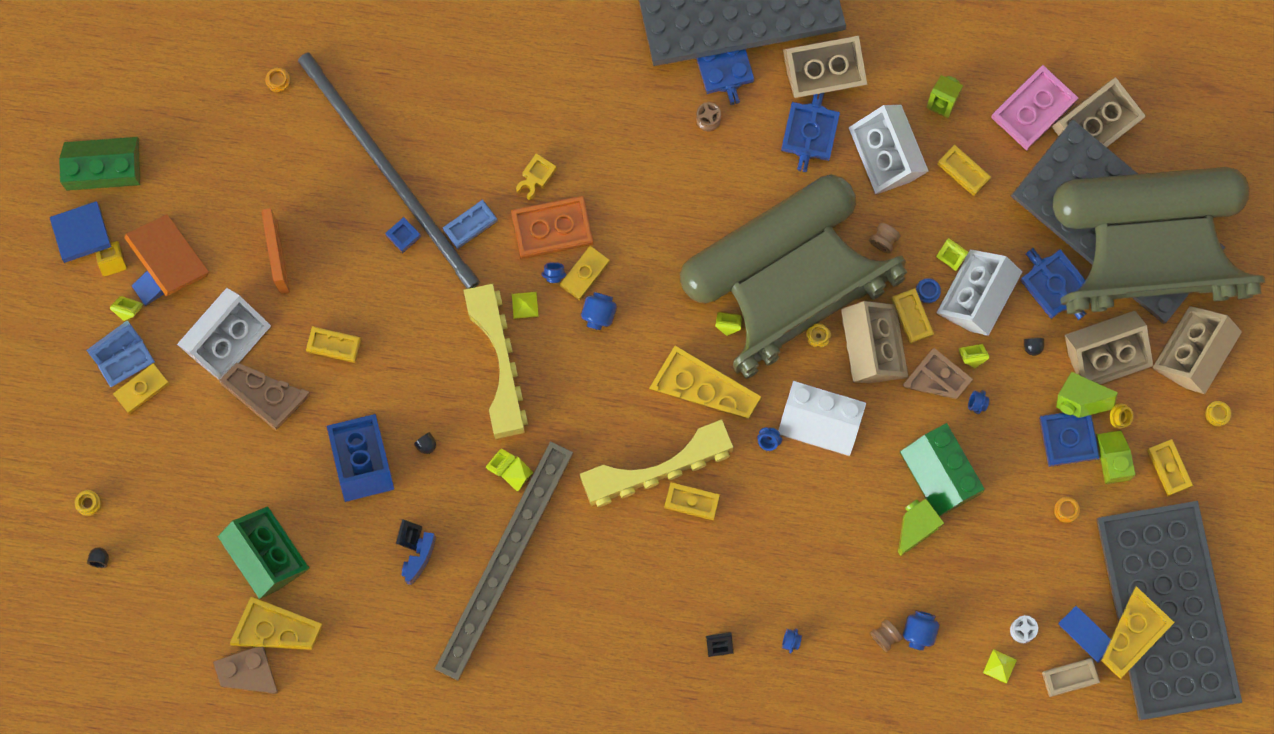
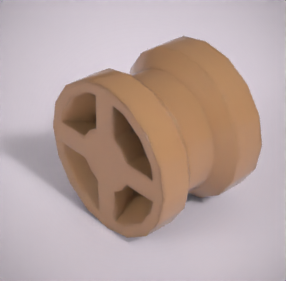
(708, 110)
(884, 237)
(886, 635)

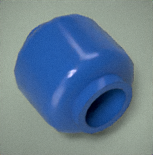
(598, 310)
(921, 630)

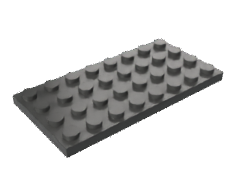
(711, 27)
(1080, 156)
(1171, 564)

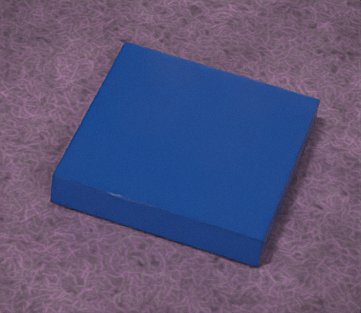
(80, 232)
(1068, 439)

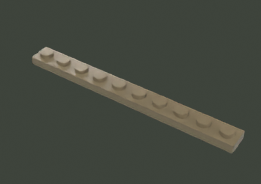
(504, 561)

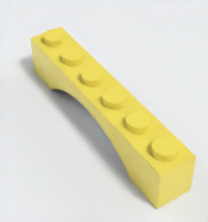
(484, 312)
(608, 482)

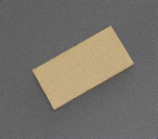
(1070, 677)

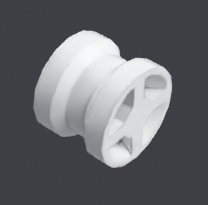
(1028, 628)

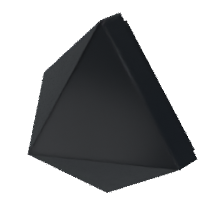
(408, 534)
(719, 644)

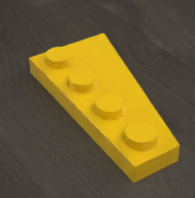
(700, 383)

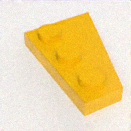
(274, 628)
(1135, 633)

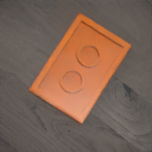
(552, 227)
(275, 250)
(166, 255)

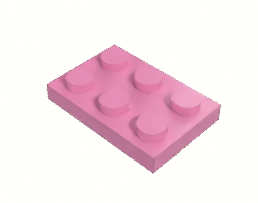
(1034, 107)

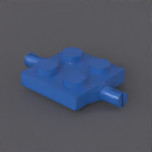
(726, 73)
(810, 131)
(1051, 280)

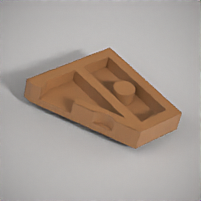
(938, 377)
(246, 671)

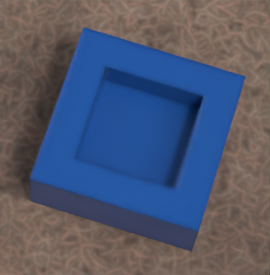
(403, 235)

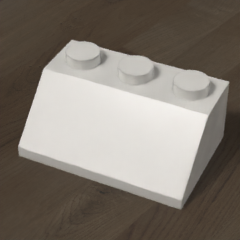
(888, 148)
(980, 291)
(224, 334)
(821, 418)

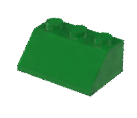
(100, 163)
(942, 470)
(263, 551)

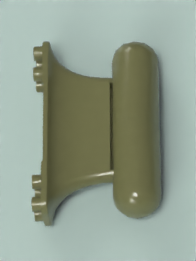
(1155, 235)
(789, 269)

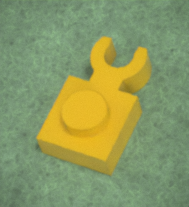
(537, 173)

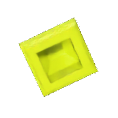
(952, 254)
(525, 305)
(126, 307)
(728, 323)
(974, 355)
(500, 462)
(517, 474)
(999, 666)

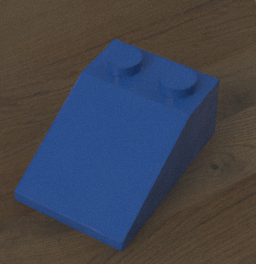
(360, 457)

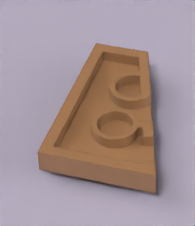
(266, 397)

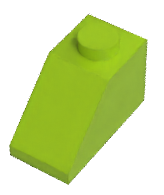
(944, 95)
(1084, 397)
(1115, 457)
(917, 525)

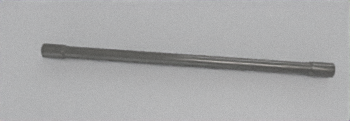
(461, 269)

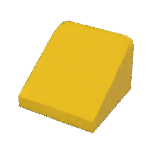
(111, 260)

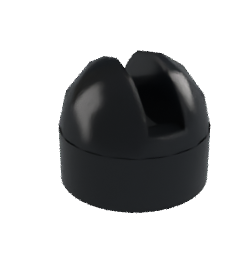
(1034, 346)
(426, 444)
(98, 558)

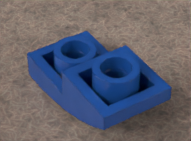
(415, 565)
(1085, 633)

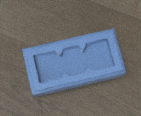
(470, 224)
(114, 343)
(126, 363)

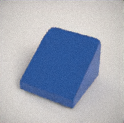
(147, 289)

